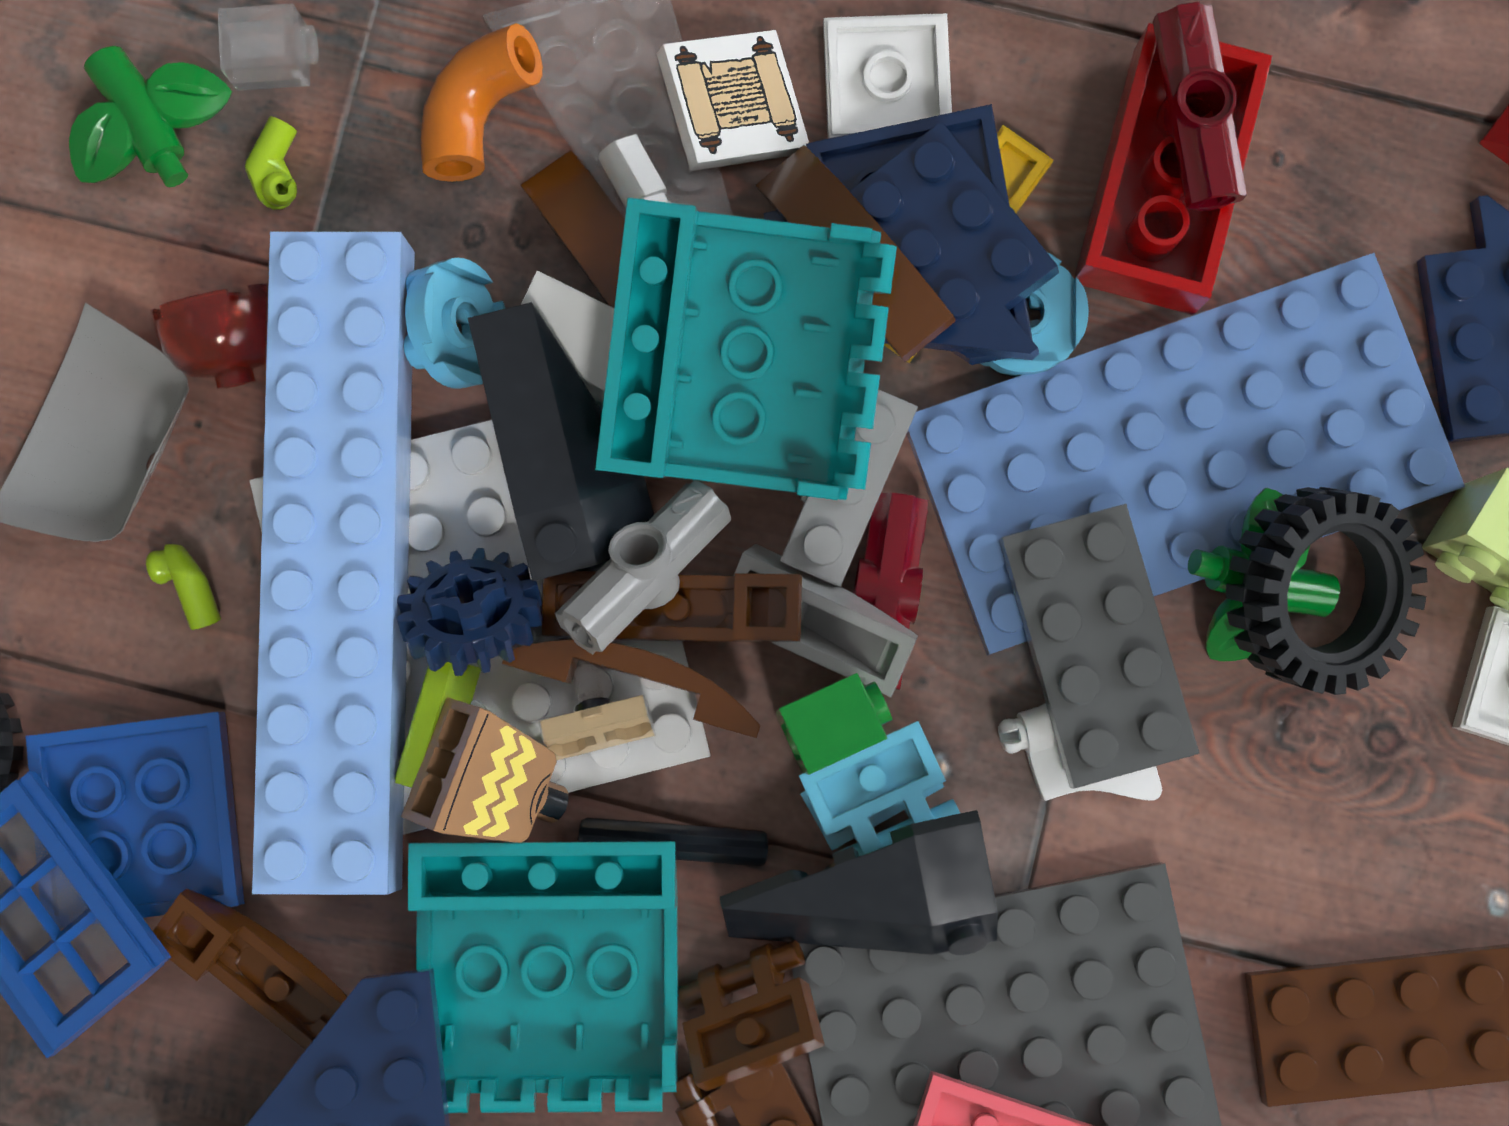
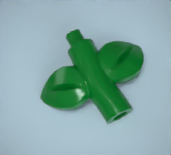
(141, 116)
(1308, 591)

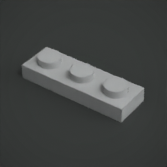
(831, 529)

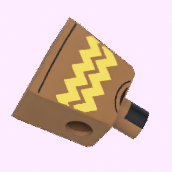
(483, 778)

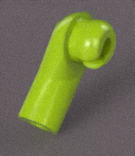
(267, 166)
(189, 581)

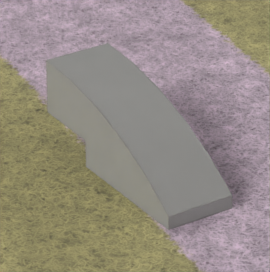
(840, 627)

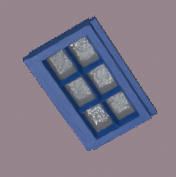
(65, 923)

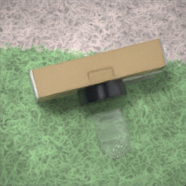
(596, 719)

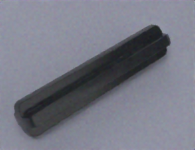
(691, 841)

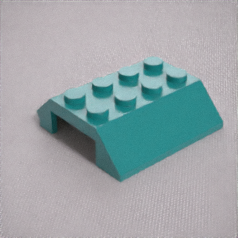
(744, 350)
(551, 970)

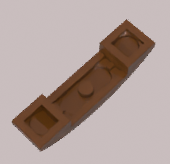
(812, 195)
(582, 219)
(702, 610)
(560, 659)
(250, 962)

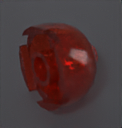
(216, 334)

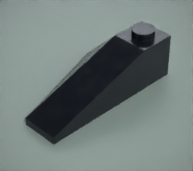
(550, 445)
(913, 896)

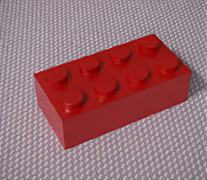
(1139, 227)

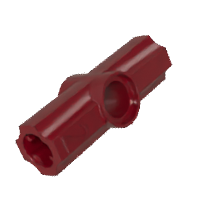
(1194, 68)
(890, 568)

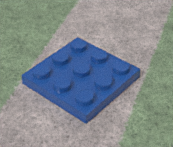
(150, 804)

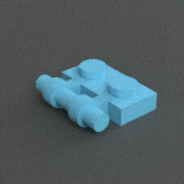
(875, 781)

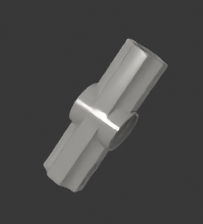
(643, 566)

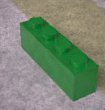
(834, 723)

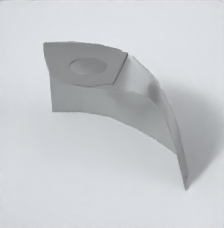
(95, 435)

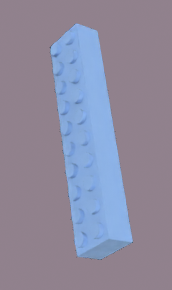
(333, 566)

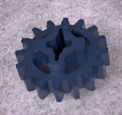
(469, 611)

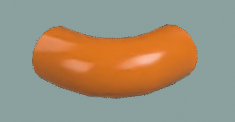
(466, 95)

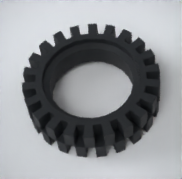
(1384, 601)

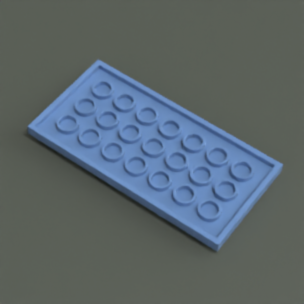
(1186, 432)

